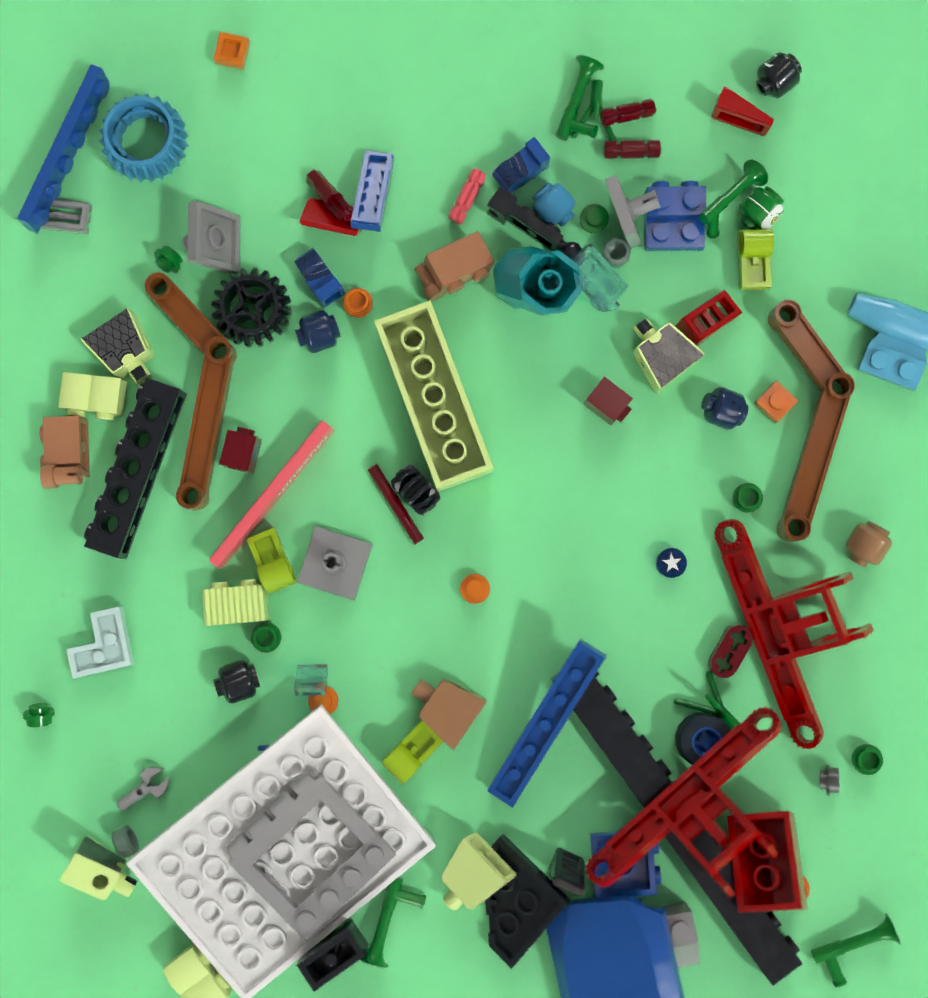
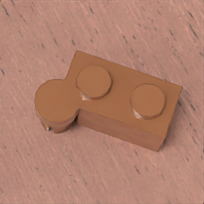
(454, 265)
(65, 451)

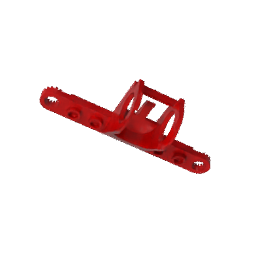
(781, 631)
(692, 806)

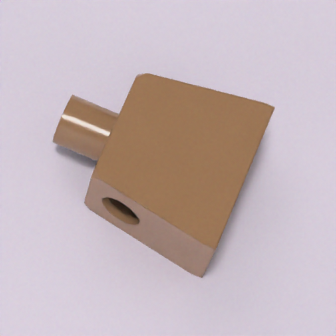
(448, 709)

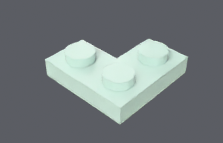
(111, 646)

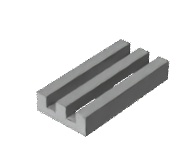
(84, 218)

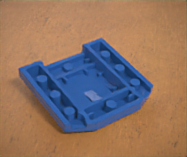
(614, 950)

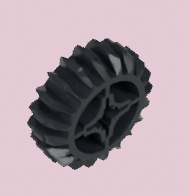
(261, 303)

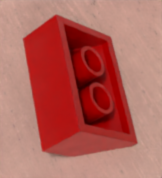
(766, 882)

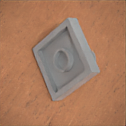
(629, 209)
(213, 237)
(335, 563)

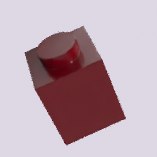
(609, 402)
(240, 450)

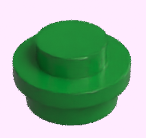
(594, 218)
(168, 259)
(747, 497)
(266, 637)
(38, 715)
(867, 759)

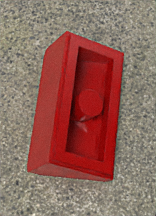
(318, 216)

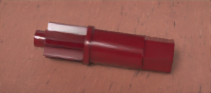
(328, 194)

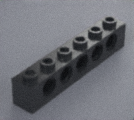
(139, 485)

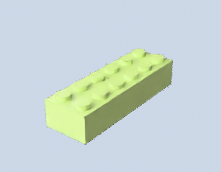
(434, 396)

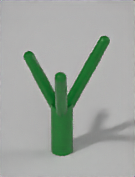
(596, 107)
(718, 707)

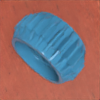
(125, 114)

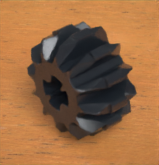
(415, 489)

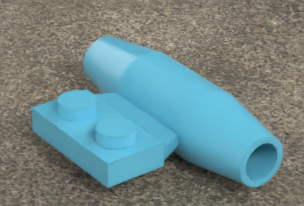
(902, 340)

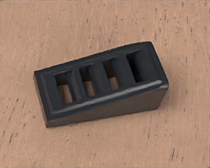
(567, 871)

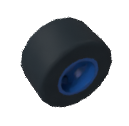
(699, 724)

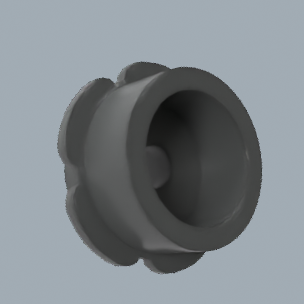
(830, 780)

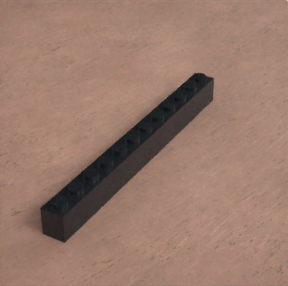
(647, 780)

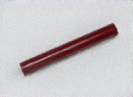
(395, 504)

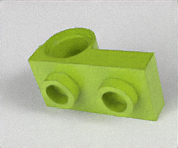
(755, 258)
(272, 561)
(412, 752)

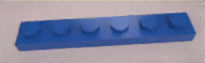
(63, 150)
(546, 722)

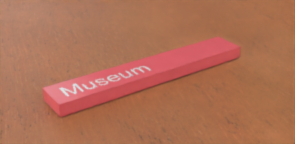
(271, 495)

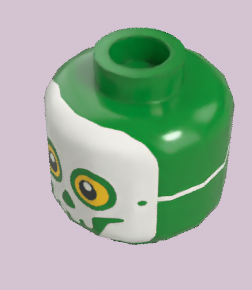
(761, 209)

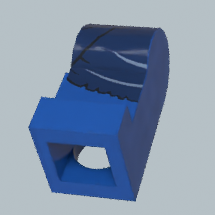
(522, 166)
(319, 277)

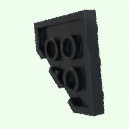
(522, 906)

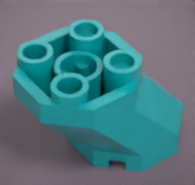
(537, 280)

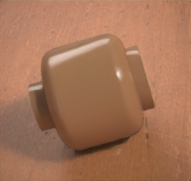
(868, 544)

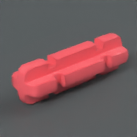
(467, 196)

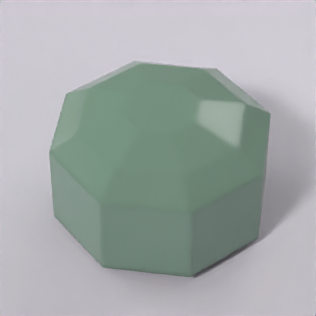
(616, 252)
(125, 841)

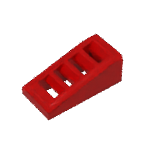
(740, 113)
(694, 329)

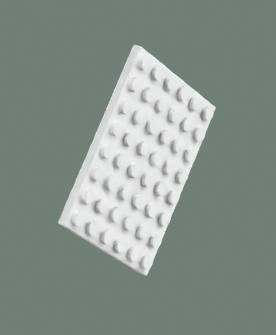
(218, 908)

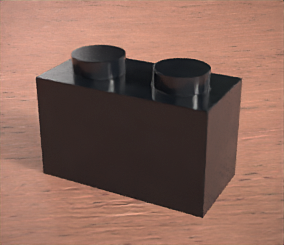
(333, 955)

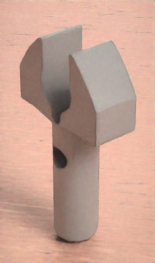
(144, 788)

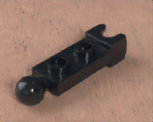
(504, 208)

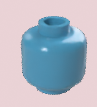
(554, 204)

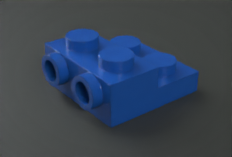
(677, 222)
(637, 881)

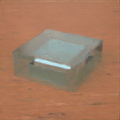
(311, 680)

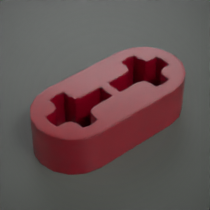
(736, 655)

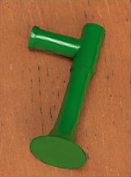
(588, 67)
(753, 174)
(393, 894)
(829, 952)

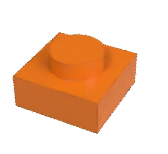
(231, 50)
(776, 402)

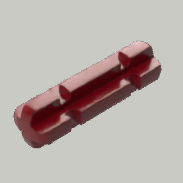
(627, 112)
(632, 149)

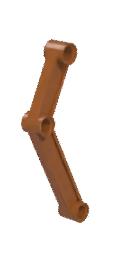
(211, 391)
(825, 422)

